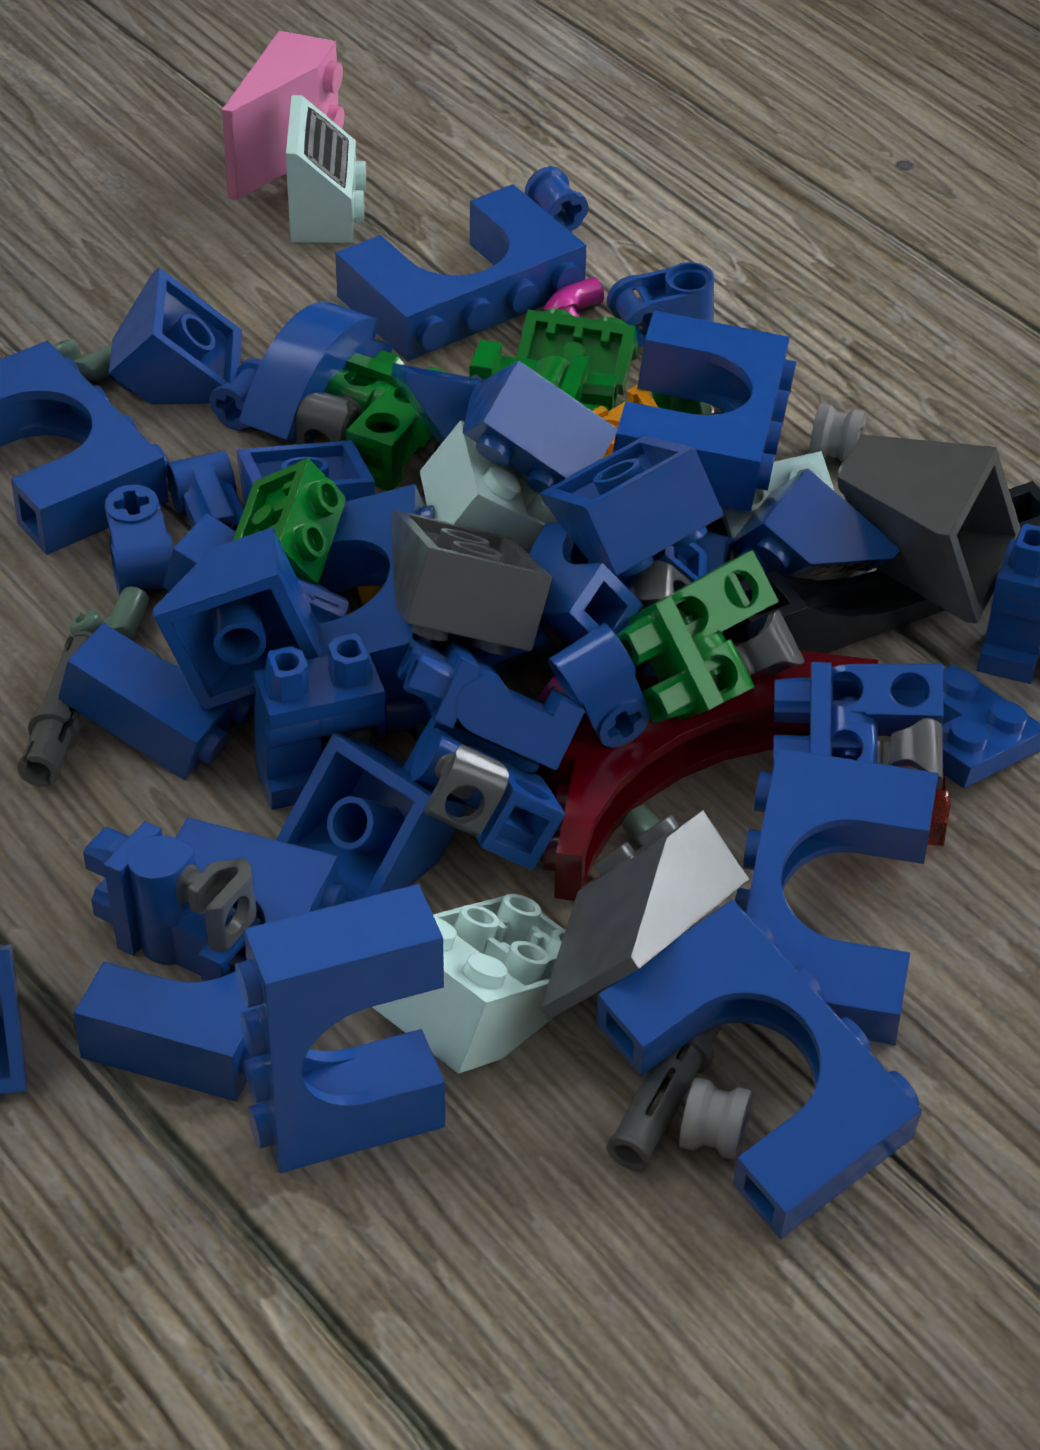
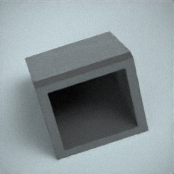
(943, 511)

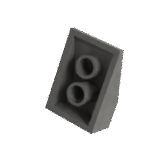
(466, 584)
(640, 906)

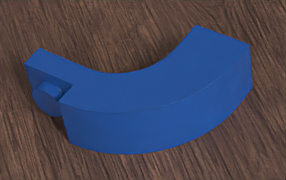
(303, 361)
(580, 591)

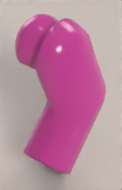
(577, 296)

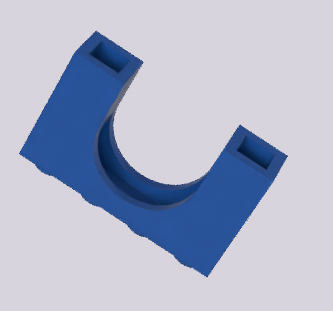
(431, 310)
(729, 369)
(67, 496)
(364, 557)
(147, 697)
(824, 808)
(734, 974)
(305, 979)
(194, 1029)

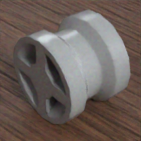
(836, 431)
(715, 1118)

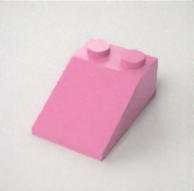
(260, 107)

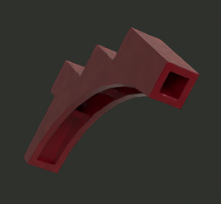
(605, 783)

